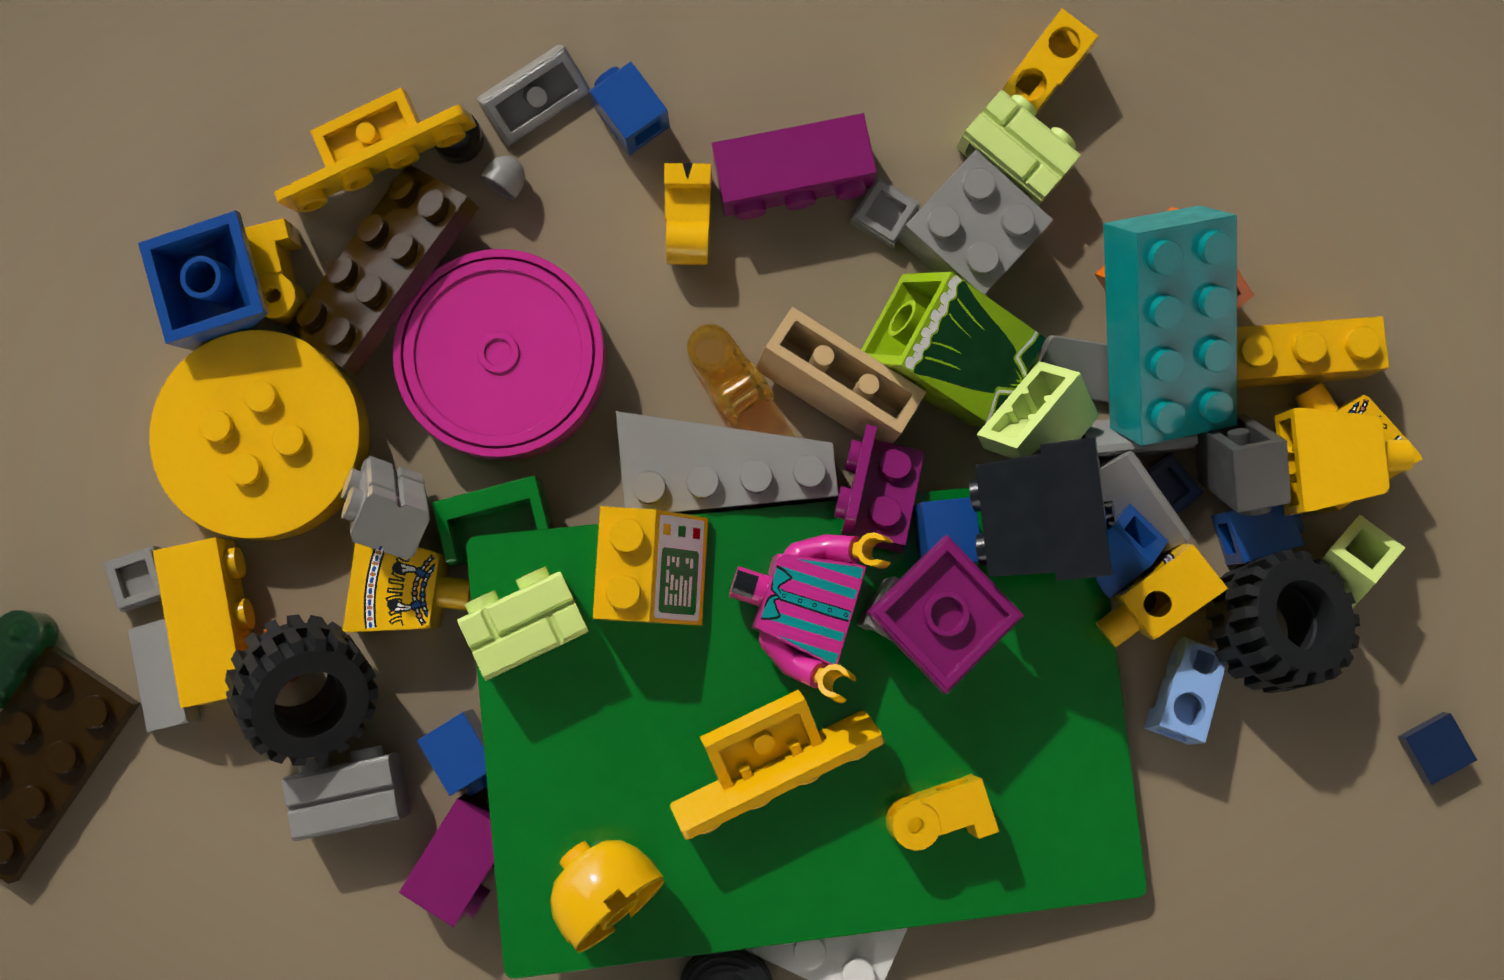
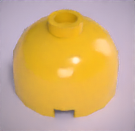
(600, 889)

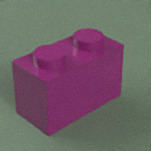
(455, 864)

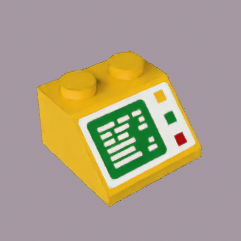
(650, 566)

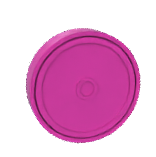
(500, 355)

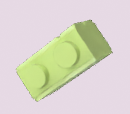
(1021, 145)
(521, 624)

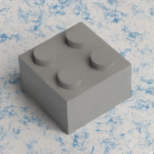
(975, 225)

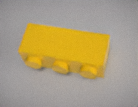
(1311, 351)
(203, 614)

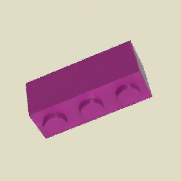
(794, 166)

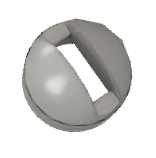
(504, 176)

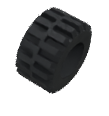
(1315, 613)
(322, 721)

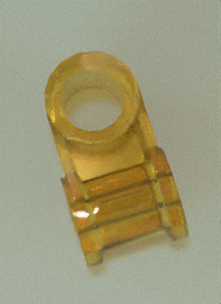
(728, 375)

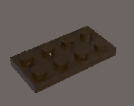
(382, 268)
(49, 747)

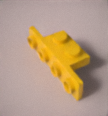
(370, 141)
(768, 756)

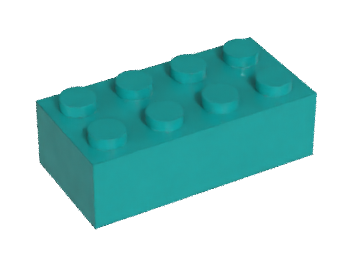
(1171, 323)

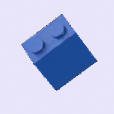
(203, 281)

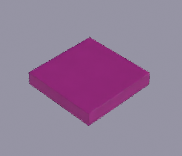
(945, 614)

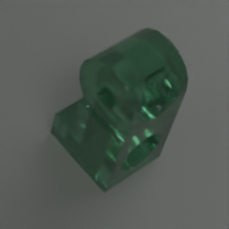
(21, 643)

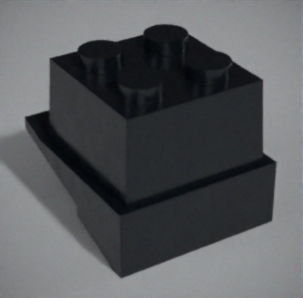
(1044, 513)

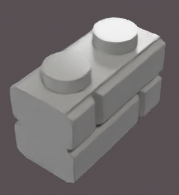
(386, 507)
(346, 795)

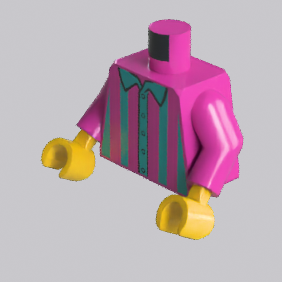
(809, 604)

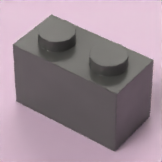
(1245, 466)

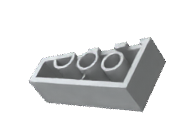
(718, 468)

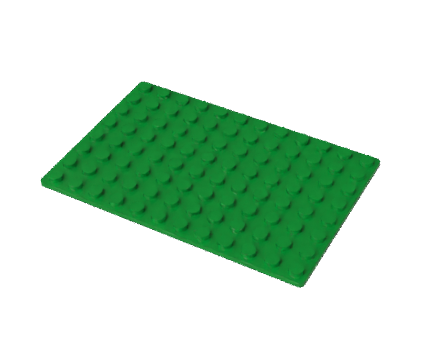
(613, 722)

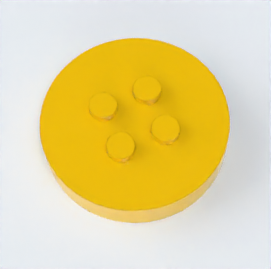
(258, 435)

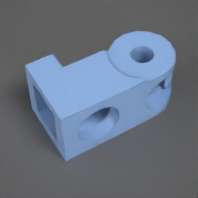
(1187, 693)

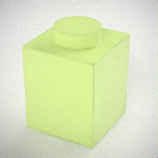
(1362, 556)

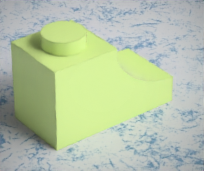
(1043, 409)

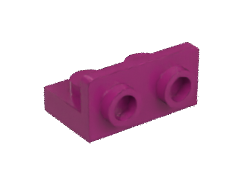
(880, 490)

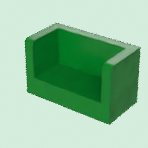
(491, 510)

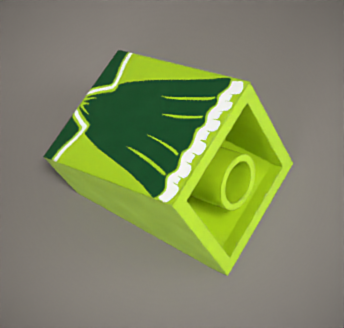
(953, 344)

